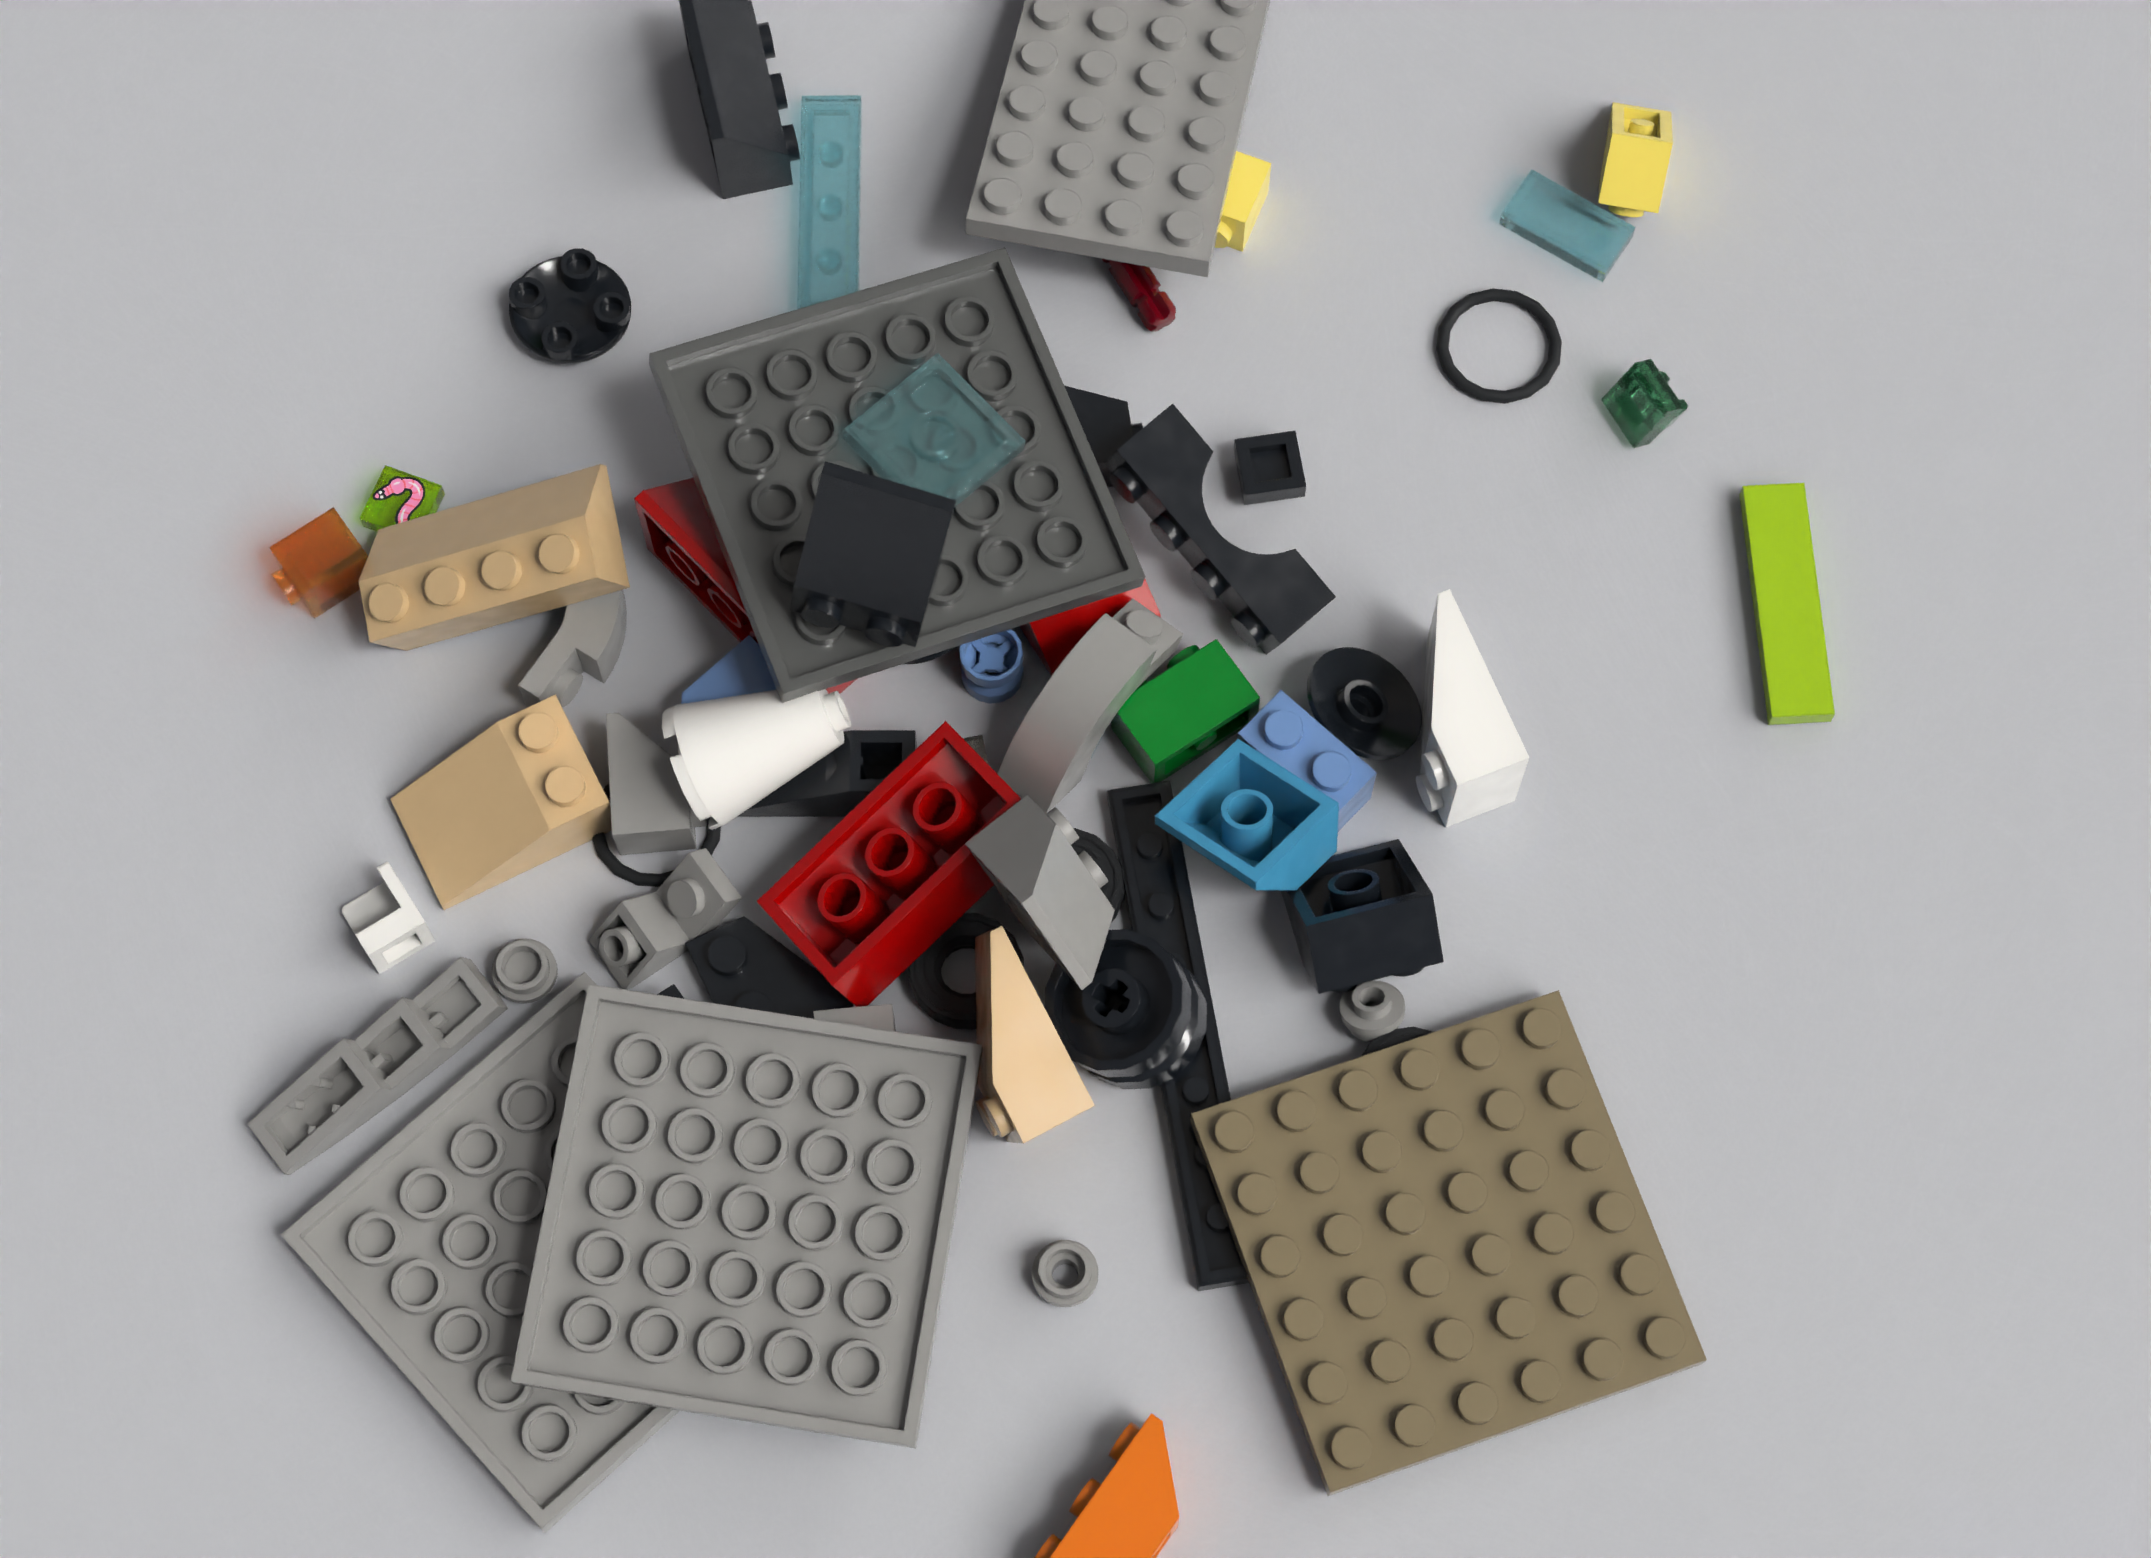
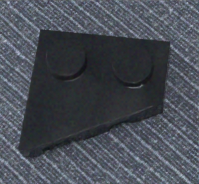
(757, 972)

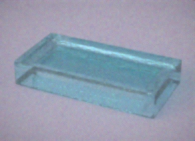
(1567, 225)

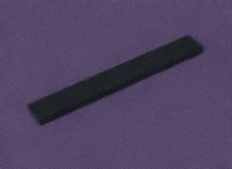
(1164, 909)

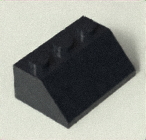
(739, 95)

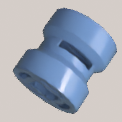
(997, 654)

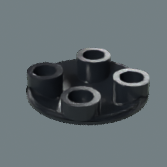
(570, 308)

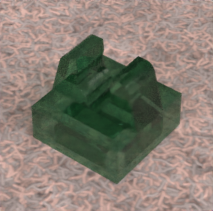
(1643, 403)

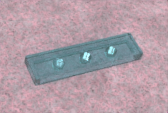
(829, 198)

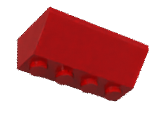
(686, 544)
(893, 869)

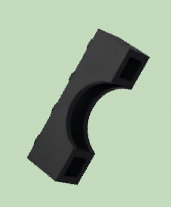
(1264, 592)

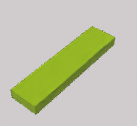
(1786, 604)

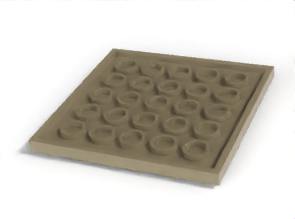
(1445, 1242)

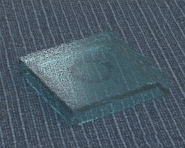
(934, 434)

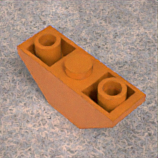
(1131, 1509)

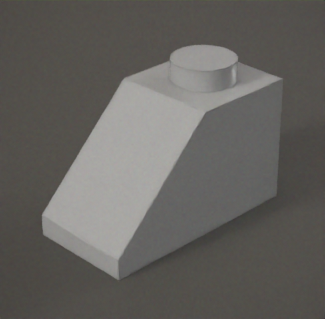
(645, 795)

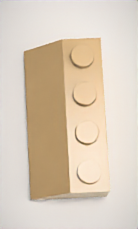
(493, 561)

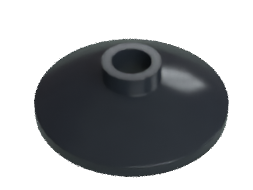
(1364, 703)

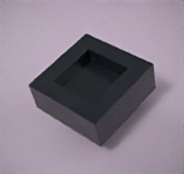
(1269, 467)

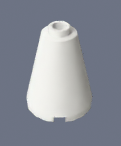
(749, 746)

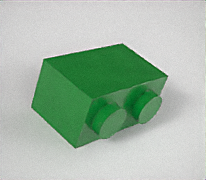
(1185, 711)

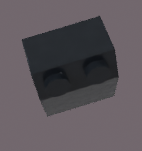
(871, 555)

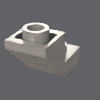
(653, 928)

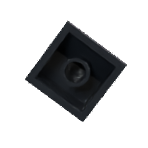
(1364, 919)

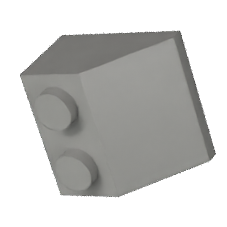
(1048, 885)

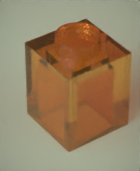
(319, 563)

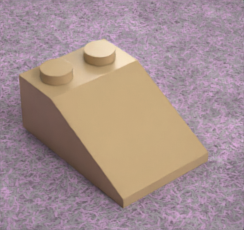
(503, 804)
(1024, 1064)

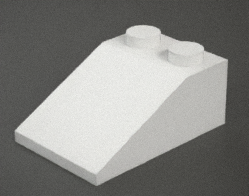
(1468, 740)

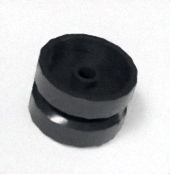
(1135, 1018)

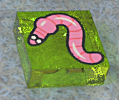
(400, 499)

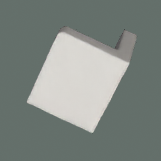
(387, 922)

